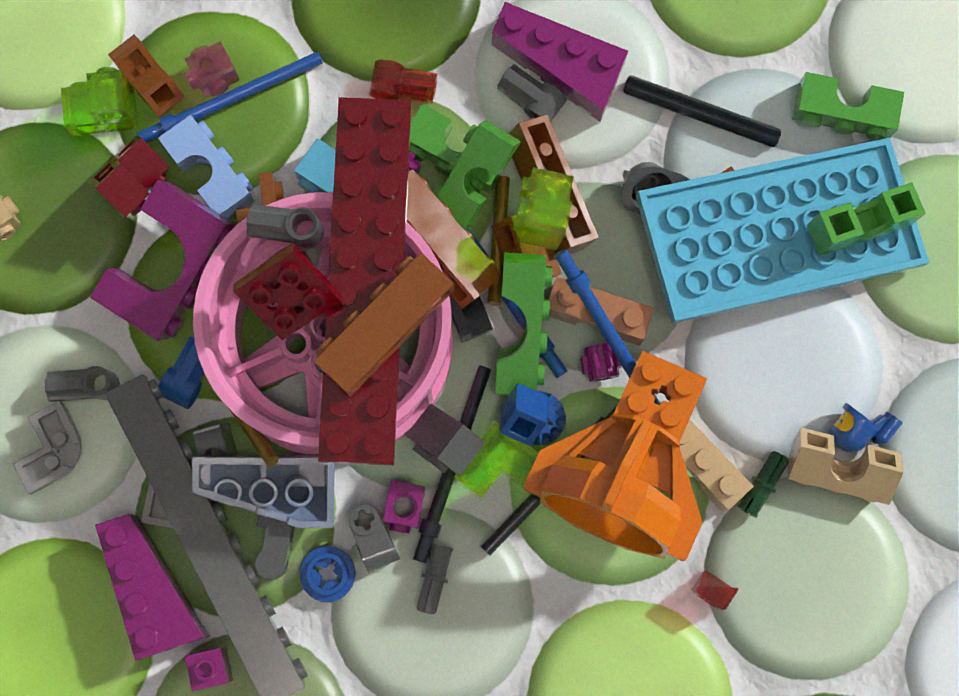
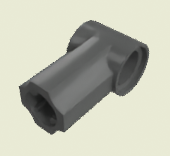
(529, 93)
(281, 225)
(78, 384)

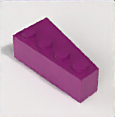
(562, 56)

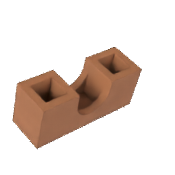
(627, 316)

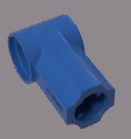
(183, 381)

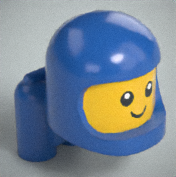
(854, 430)

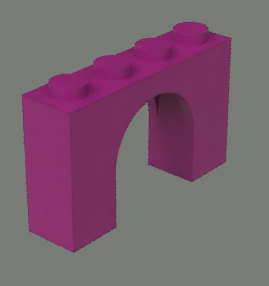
(200, 232)

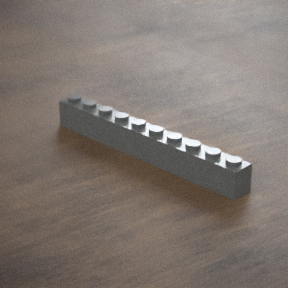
(206, 539)

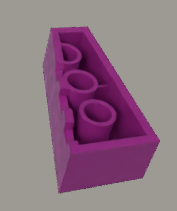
(146, 590)

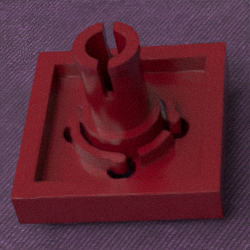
(281, 282)

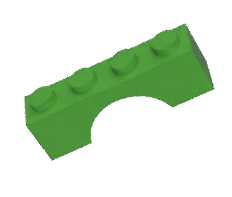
(524, 284)

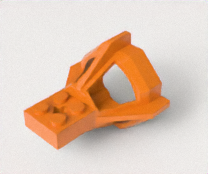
(629, 456)

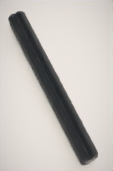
(702, 111)

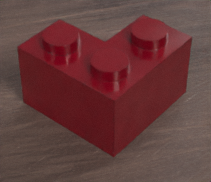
(128, 176)

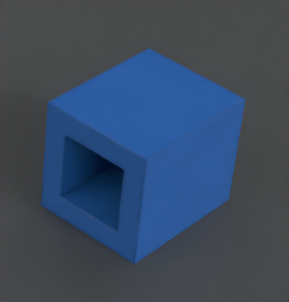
(524, 414)

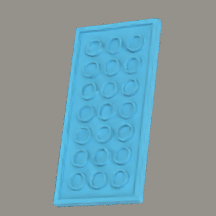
(746, 237)

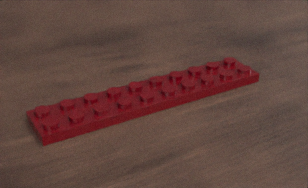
(364, 253)

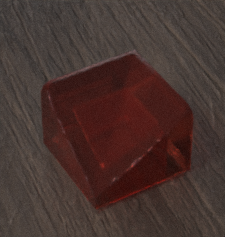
(714, 591)

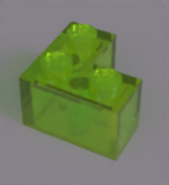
(99, 104)
(545, 210)
(497, 456)

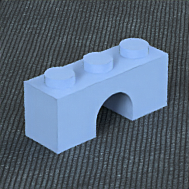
(191, 145)

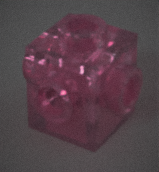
(210, 70)

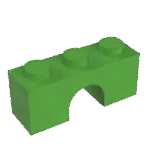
(820, 105)
(428, 140)
(485, 148)
(852, 225)

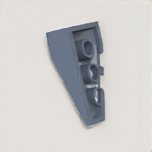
(291, 491)

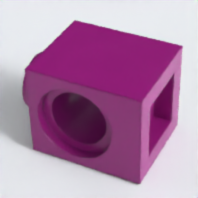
(398, 491)
(209, 668)

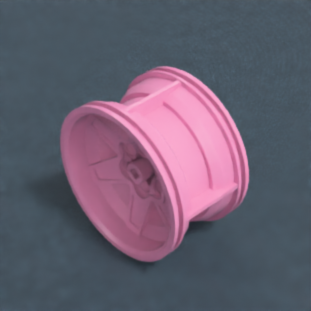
(238, 380)

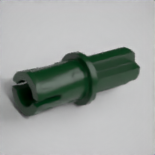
(764, 484)

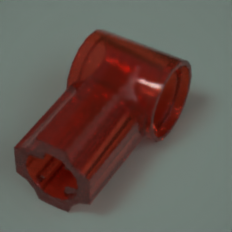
(394, 81)

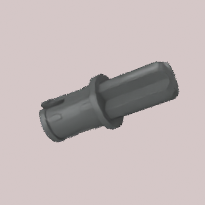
(434, 579)

